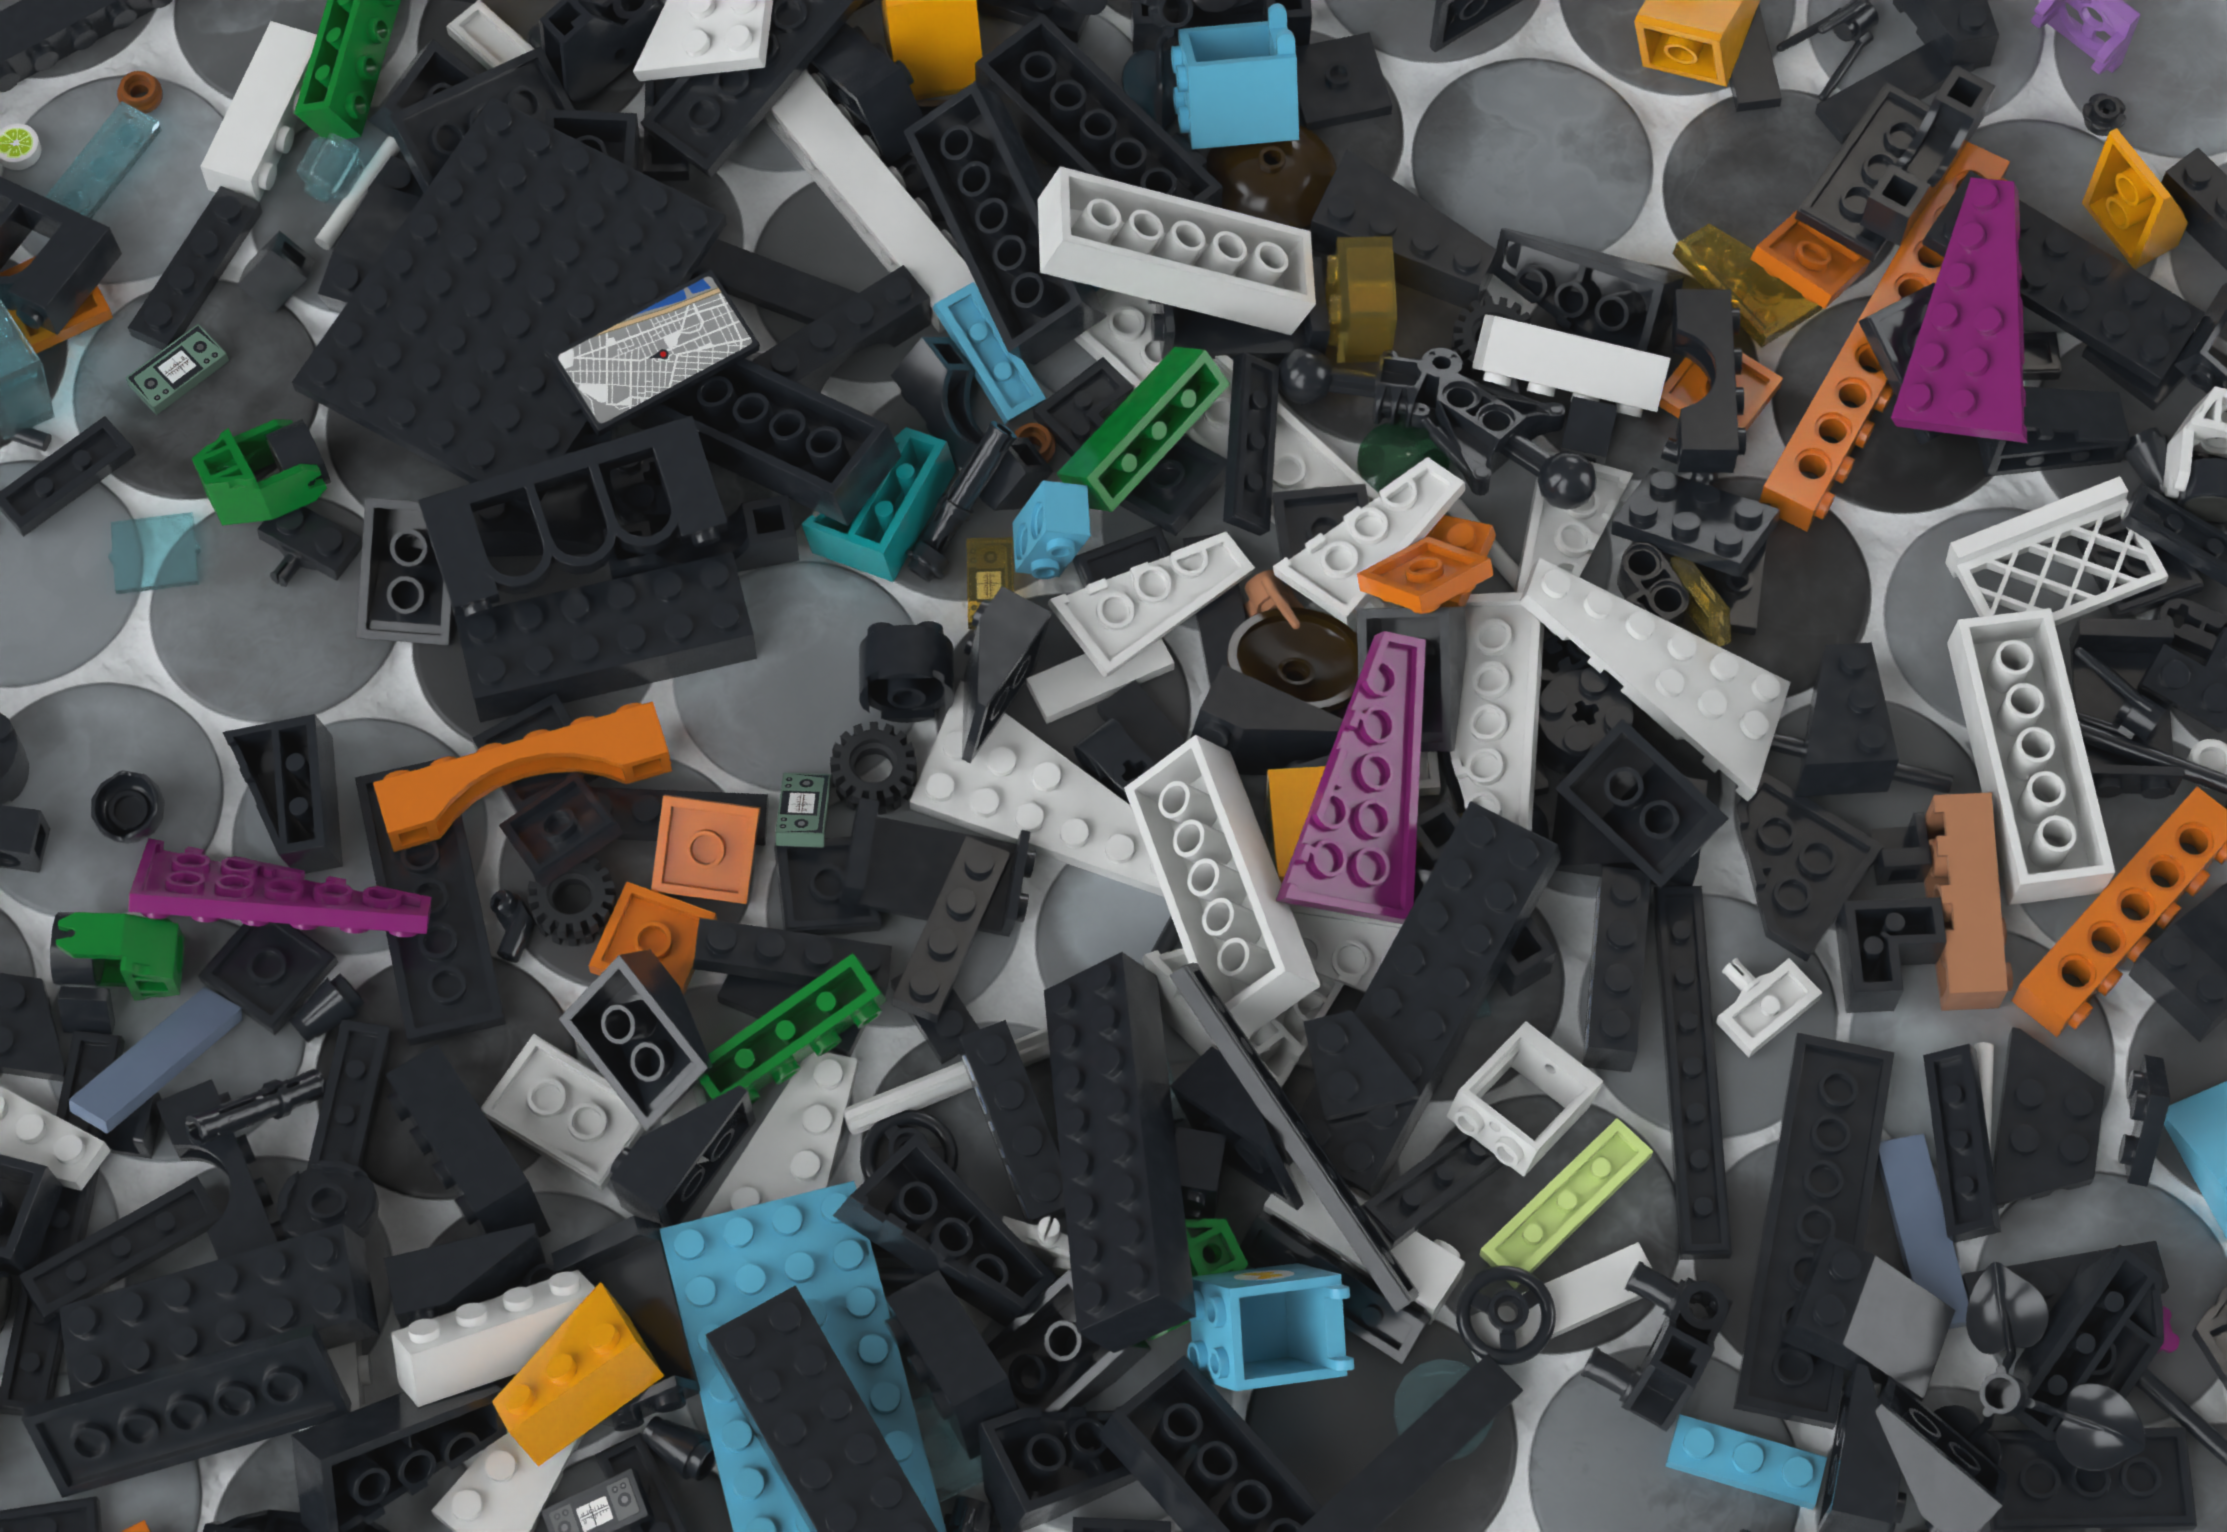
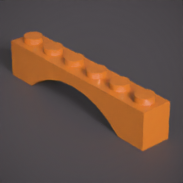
(428, 800)

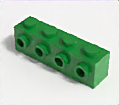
(345, 66)
(1145, 427)
(794, 1030)

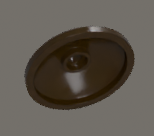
(1278, 192)
(1308, 662)

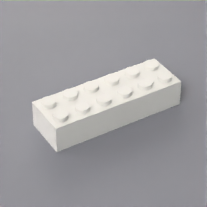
(1175, 251)
(2030, 756)
(1221, 882)

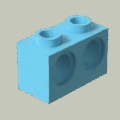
(1051, 529)

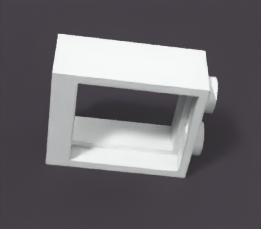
(1531, 1056)

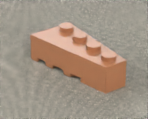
(1966, 877)

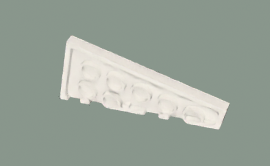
(706, 38)
(1674, 676)
(1500, 706)
(1032, 787)
(796, 1140)

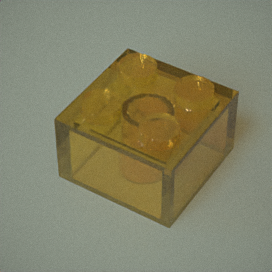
(1361, 298)

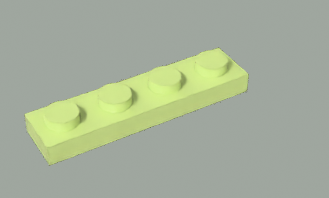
(1568, 1200)

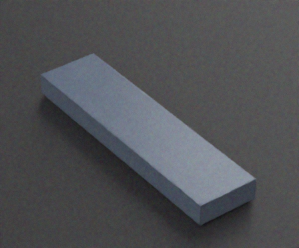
(155, 1060)
(1920, 1221)

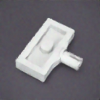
(1765, 1003)
(1044, 1241)

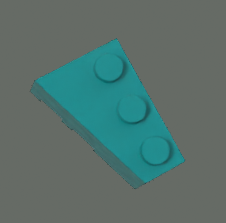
(893, 514)

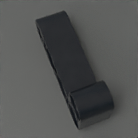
(1646, 592)

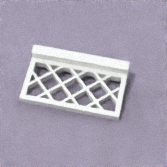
(2048, 525)

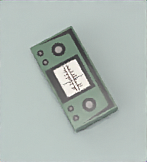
(177, 369)
(803, 810)

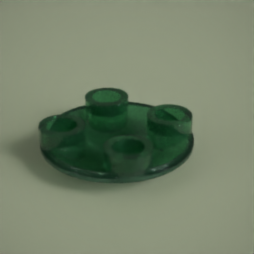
(1393, 451)

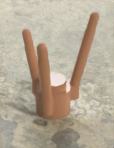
(1269, 593)

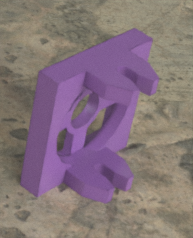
(2118, 22)

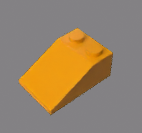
(2132, 204)

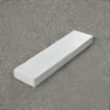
(1576, 1296)

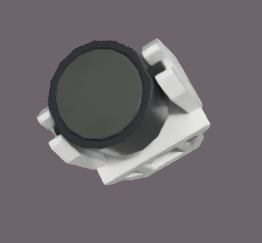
(2200, 482)

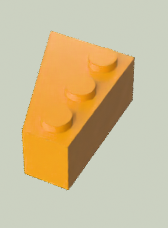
(577, 1378)

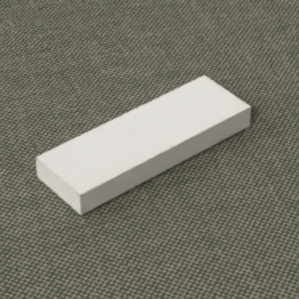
(1081, 684)

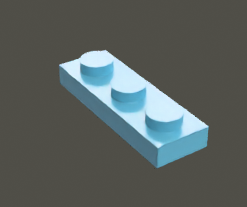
(998, 372)
(1746, 1462)

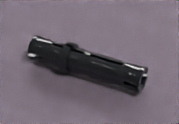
(957, 504)
(273, 1100)

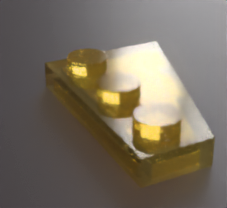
(1765, 302)

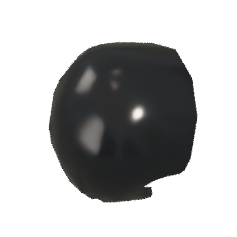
(127, 807)

